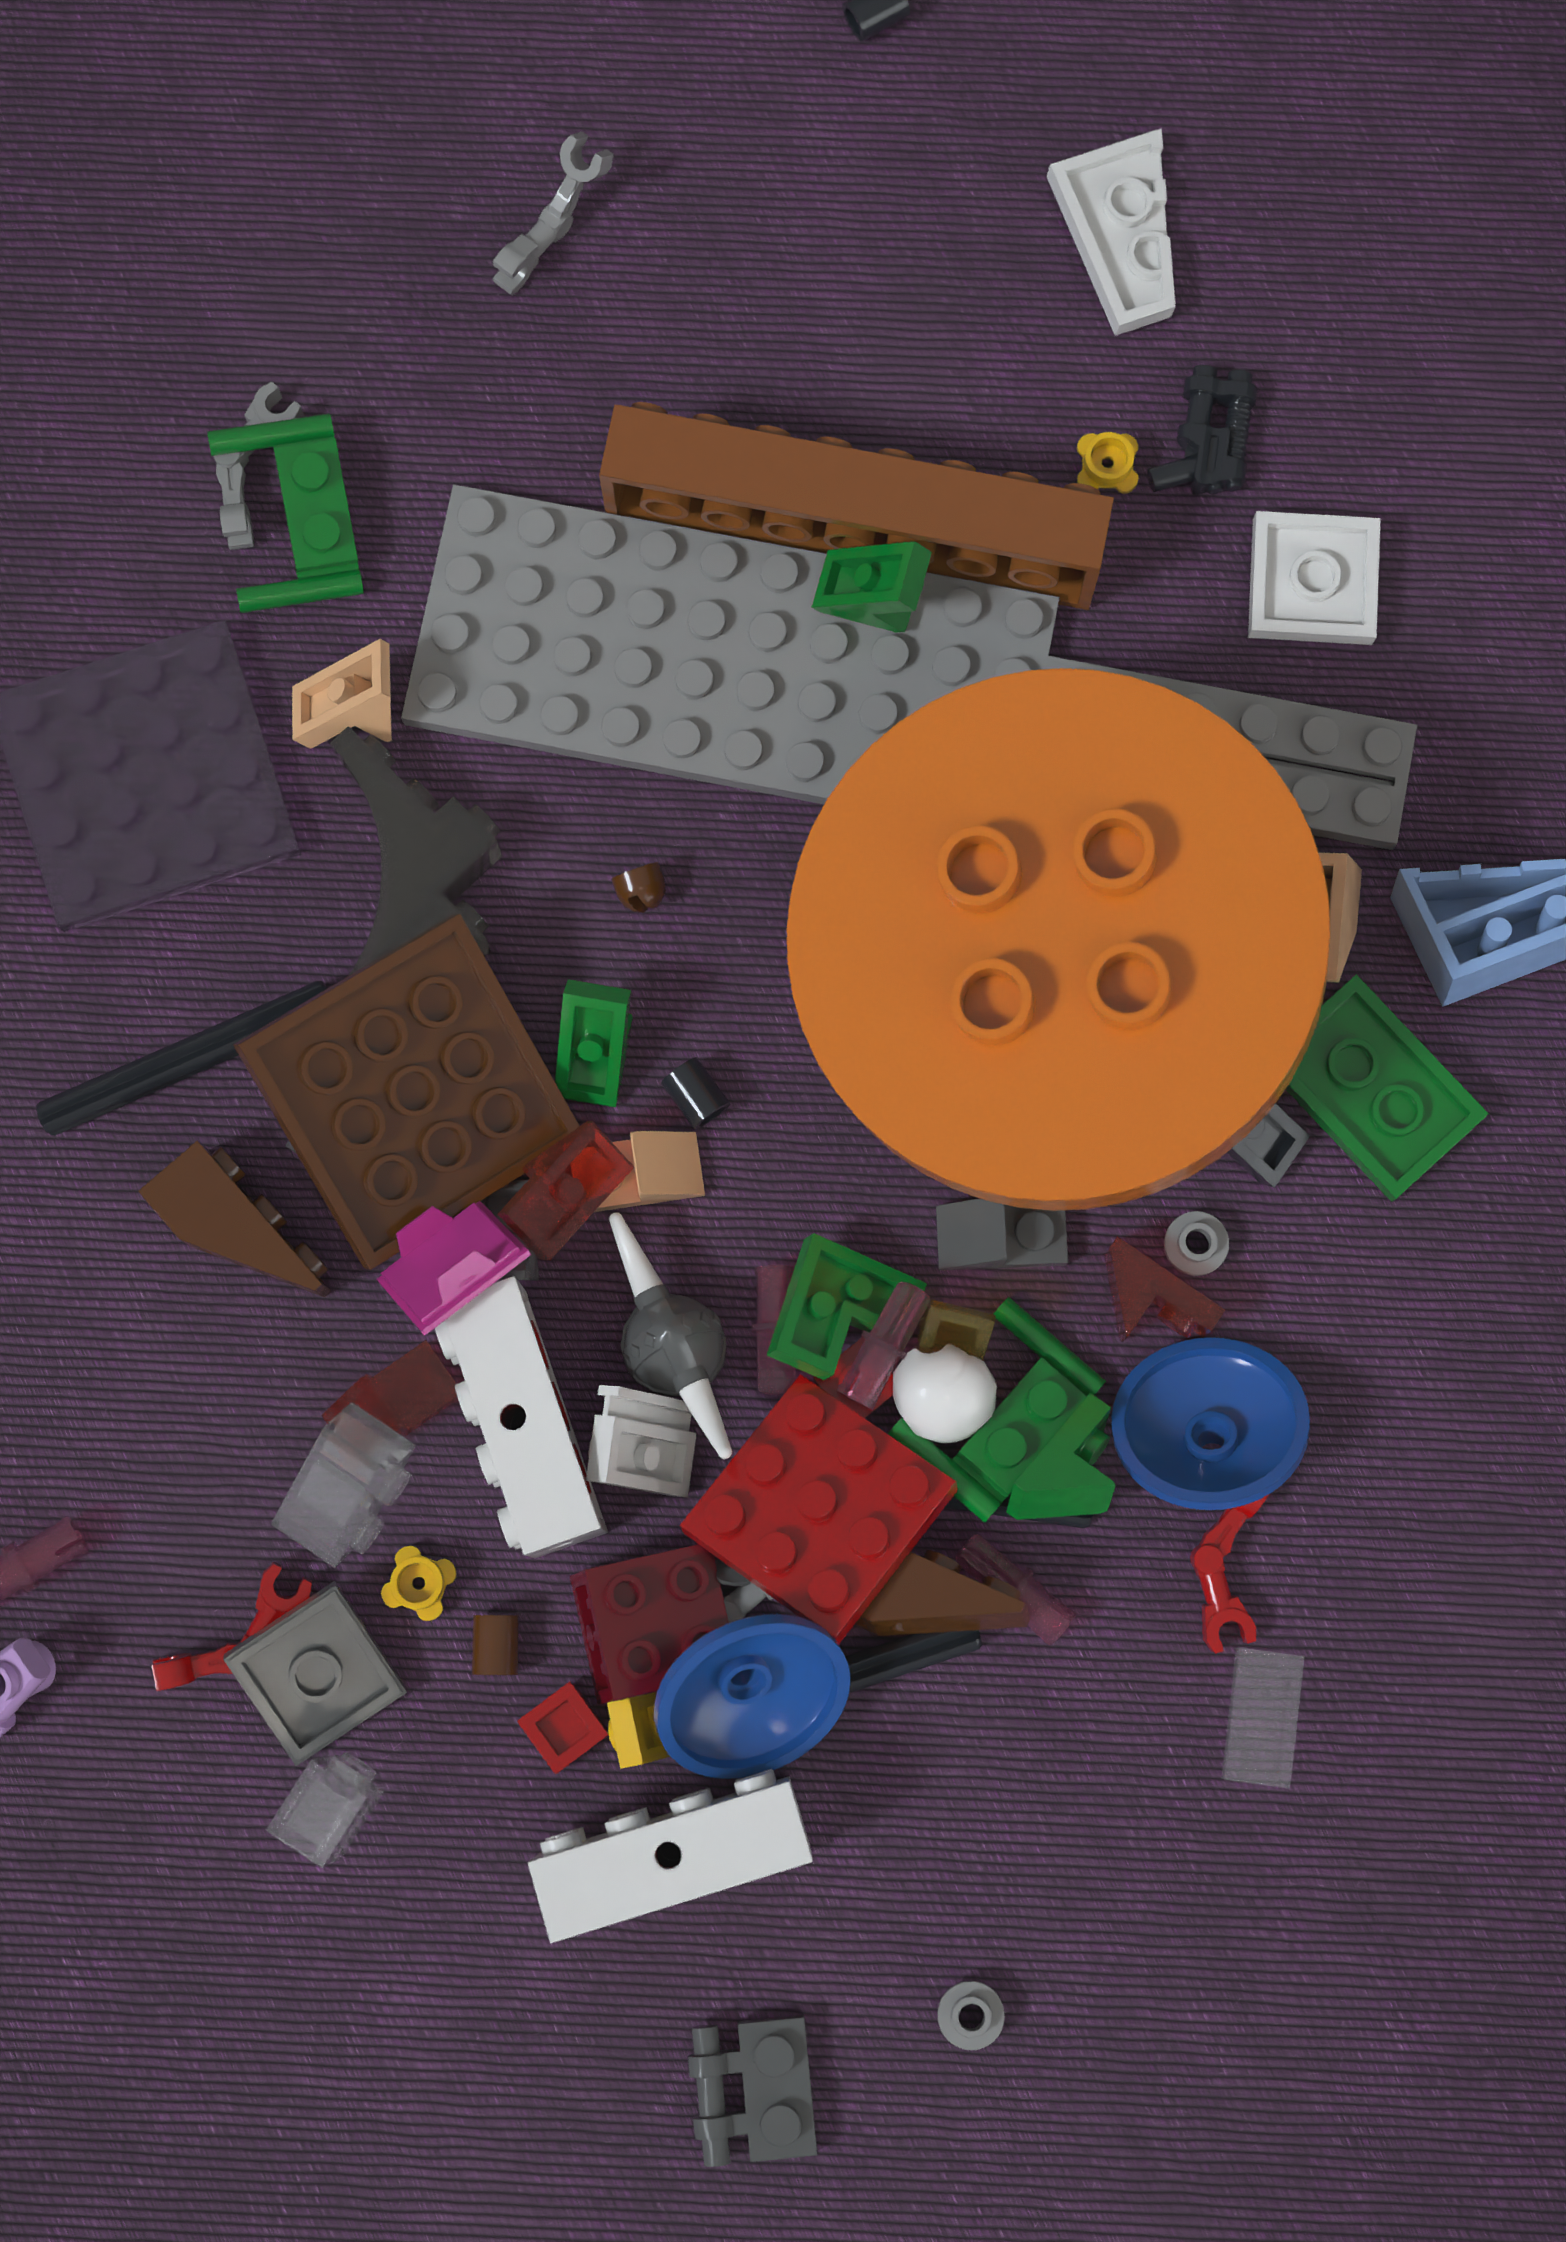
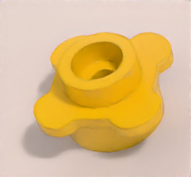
(1112, 446)
(401, 1589)

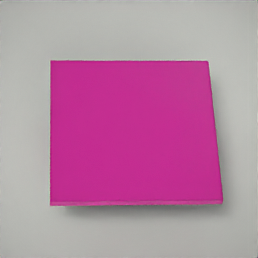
(449, 1262)

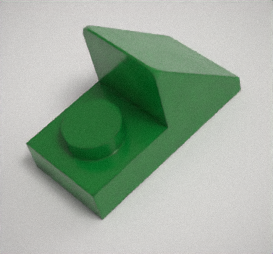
(873, 584)
(593, 1042)
(1062, 1474)

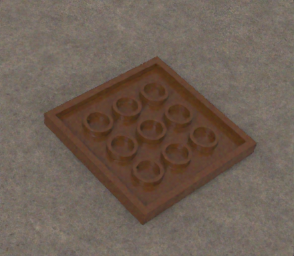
(408, 1088)

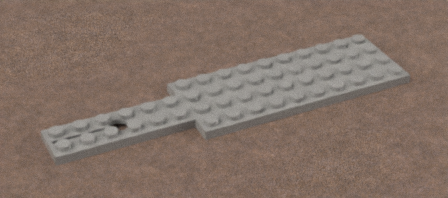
(716, 669)

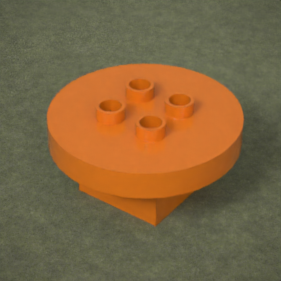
(1059, 938)

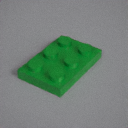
(1380, 1091)

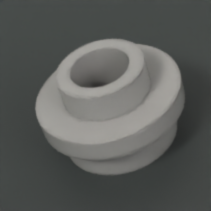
(1182, 1257)
(970, 1993)

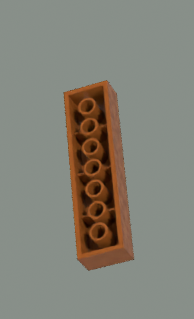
(839, 497)

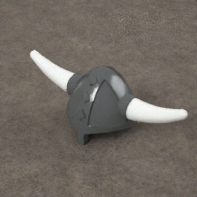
(671, 1340)

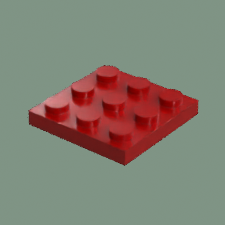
(819, 1508)

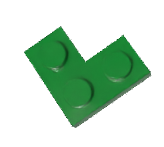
(824, 1297)

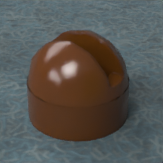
(640, 887)

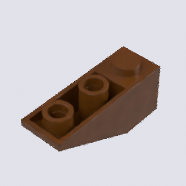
(214, 1214)
(933, 1598)

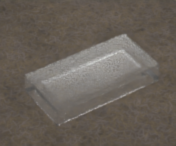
(1263, 1717)

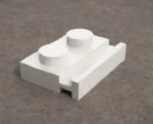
(642, 1442)

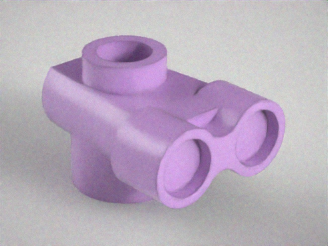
(24, 1671)

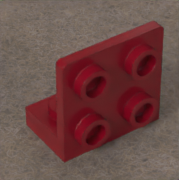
(644, 1616)

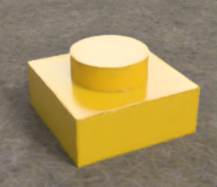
(634, 1730)

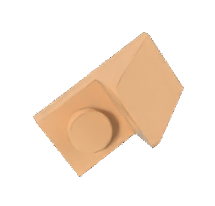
(345, 695)
(663, 1170)

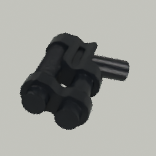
(1212, 455)

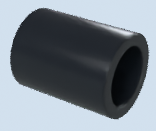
(873, 16)
(695, 1093)

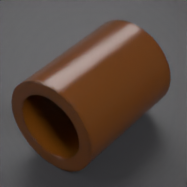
(495, 1645)

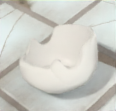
(944, 1393)

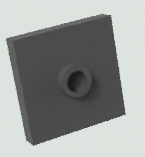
(315, 1673)

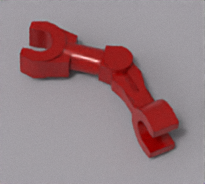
(1209, 1567)
(185, 1668)

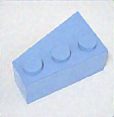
(1483, 924)

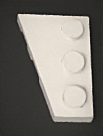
(1119, 225)

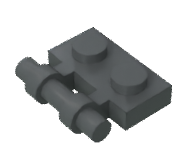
(775, 2090)

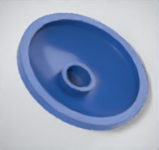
(1207, 1395)
(751, 1696)

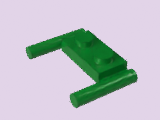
(313, 510)
(1019, 1425)

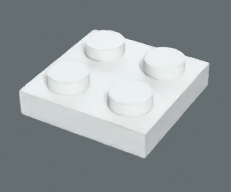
(1314, 578)

